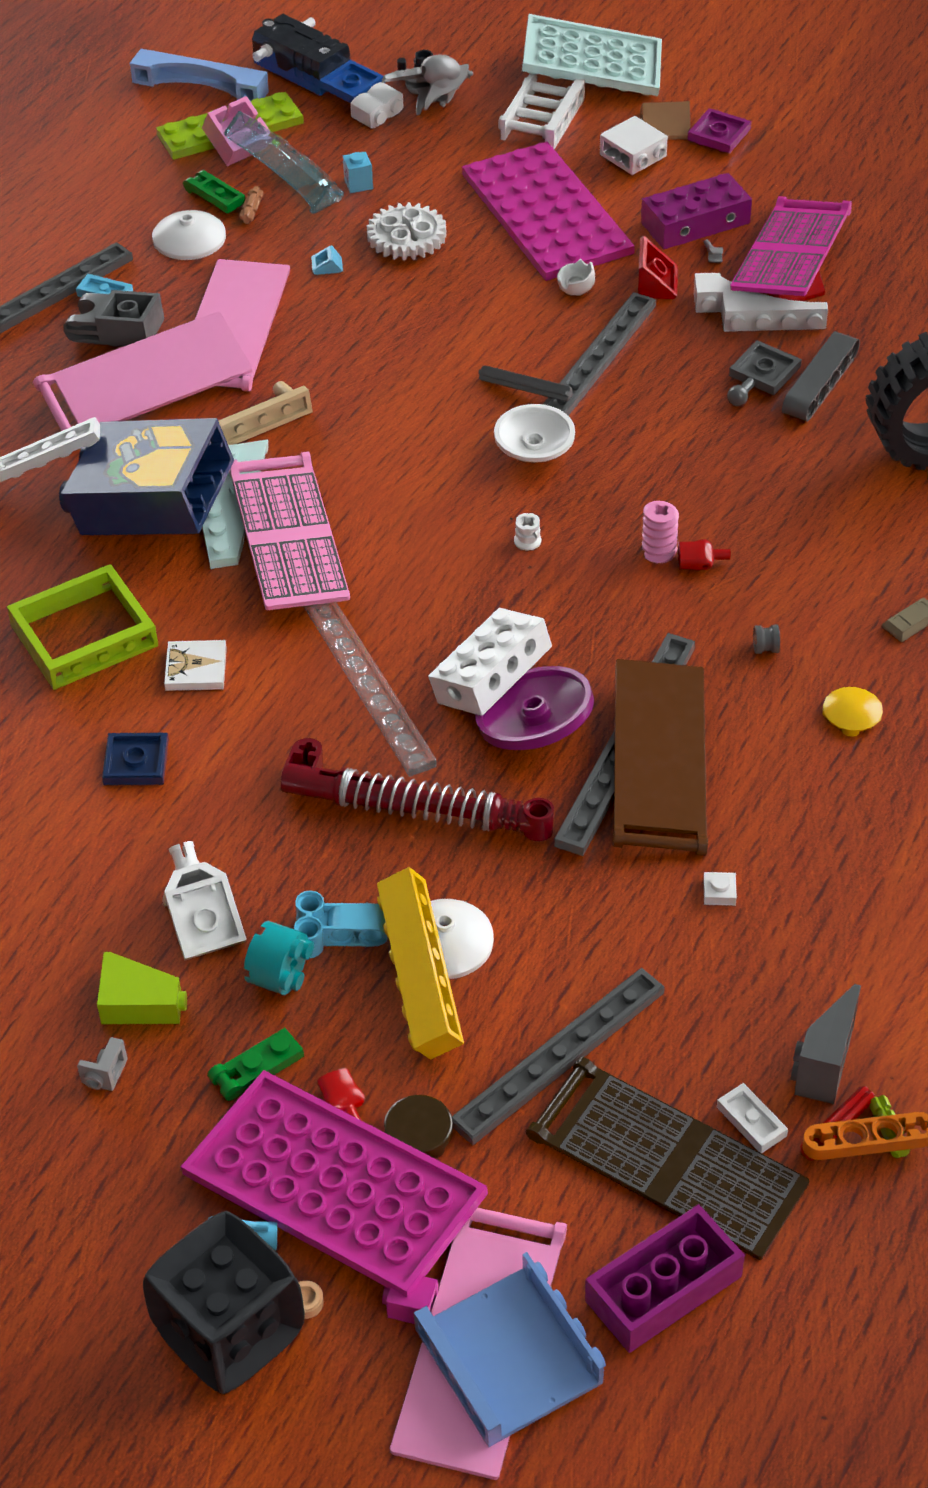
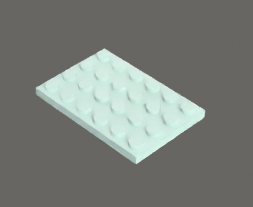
(592, 54)

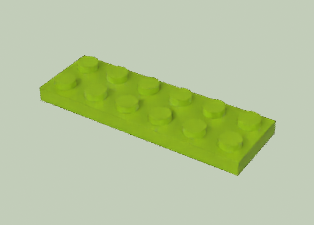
(188, 137)

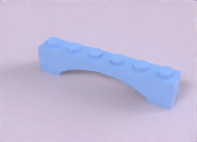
(156, 67)

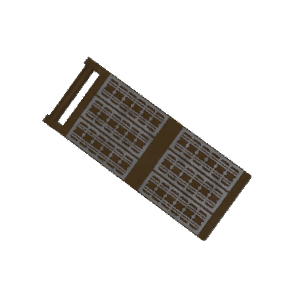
(671, 1158)

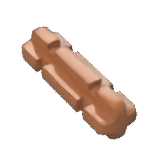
(251, 204)

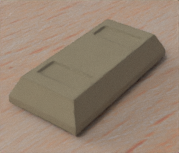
(908, 621)

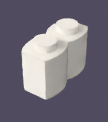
(376, 105)

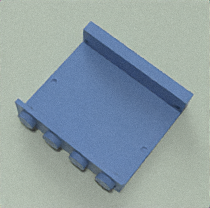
(512, 1352)

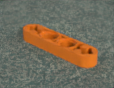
(867, 1129)

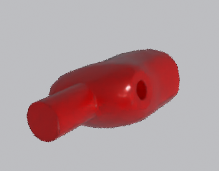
(699, 555)
(341, 1091)

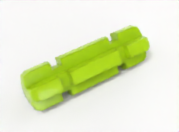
(880, 1107)

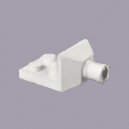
(201, 905)

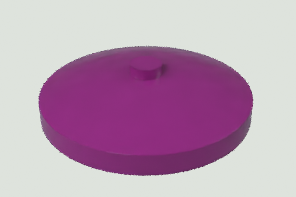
(538, 709)

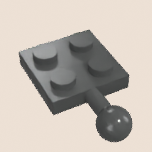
(763, 369)

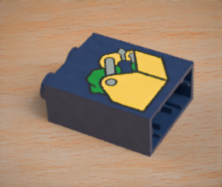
(148, 477)

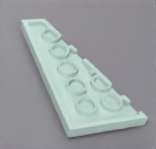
(224, 524)

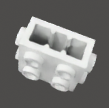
(633, 145)

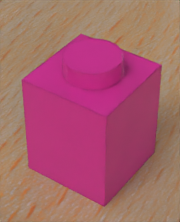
(403, 1307)

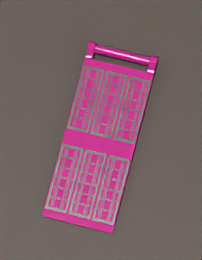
(791, 247)

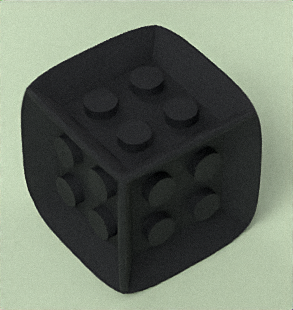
(224, 1301)

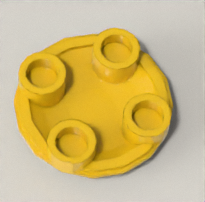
(852, 710)

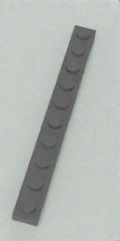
(598, 790)

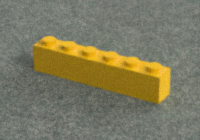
(419, 964)

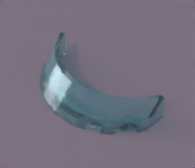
(287, 162)

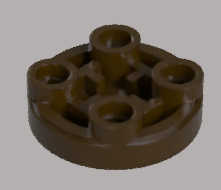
(420, 1123)

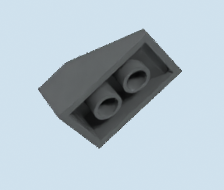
(824, 1050)

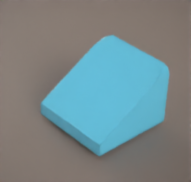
(327, 261)

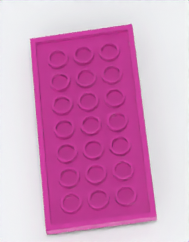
(547, 209)
(335, 1182)

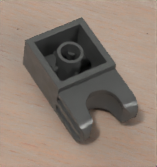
(115, 318)

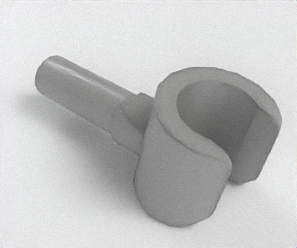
(714, 253)

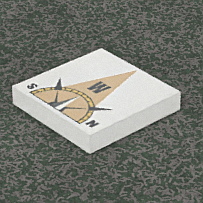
(195, 665)

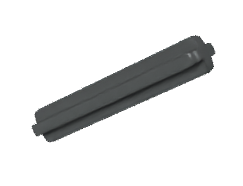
(525, 383)

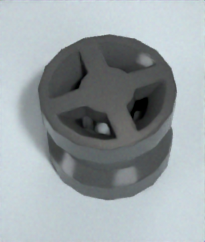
(766, 639)

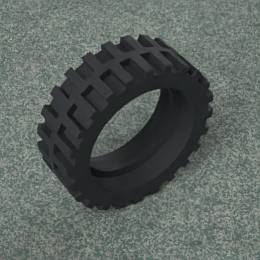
(890, 397)

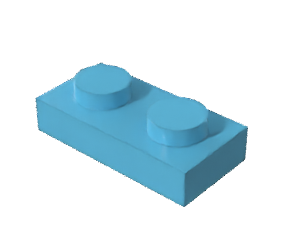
(100, 285)

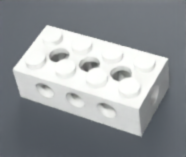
(490, 661)

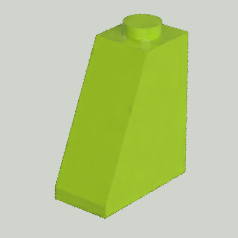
(138, 993)

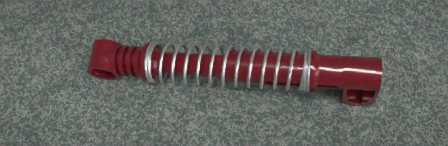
(305, 776)

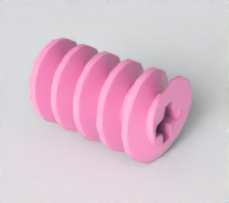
(660, 531)

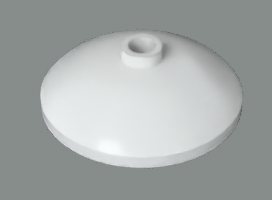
(189, 235)
(534, 433)
(466, 939)

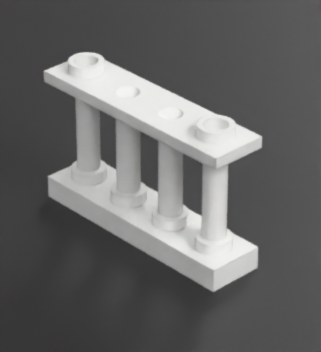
(557, 121)

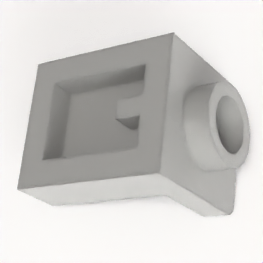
(108, 1067)

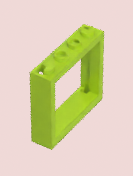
(95, 655)

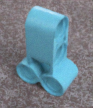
(338, 922)

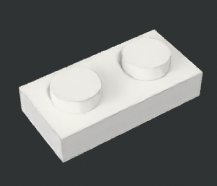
(752, 1118)

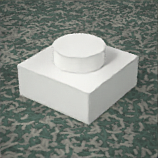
(719, 888)

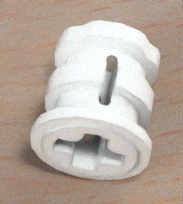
(527, 532)

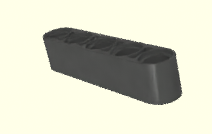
(820, 376)

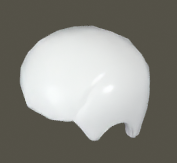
(576, 278)

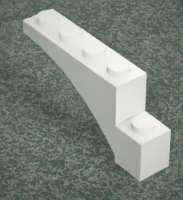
(755, 310)

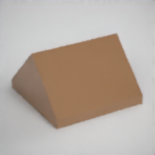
(668, 117)

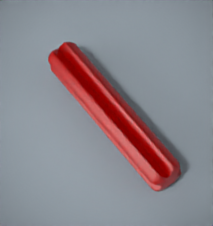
(849, 1110)

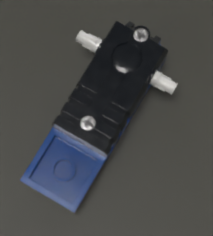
(310, 58)

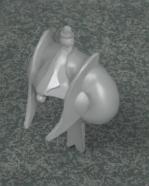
(433, 81)

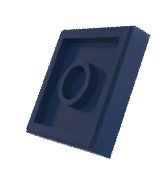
(135, 759)

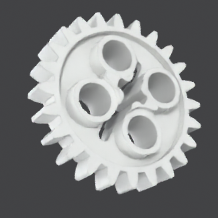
(406, 231)

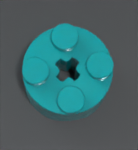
(277, 958)

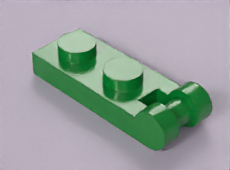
(214, 191)
(269, 1055)

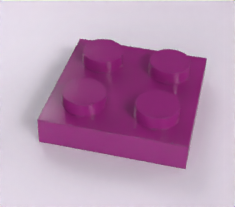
(719, 130)

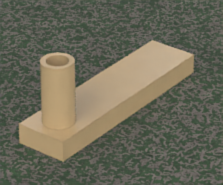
(267, 415)

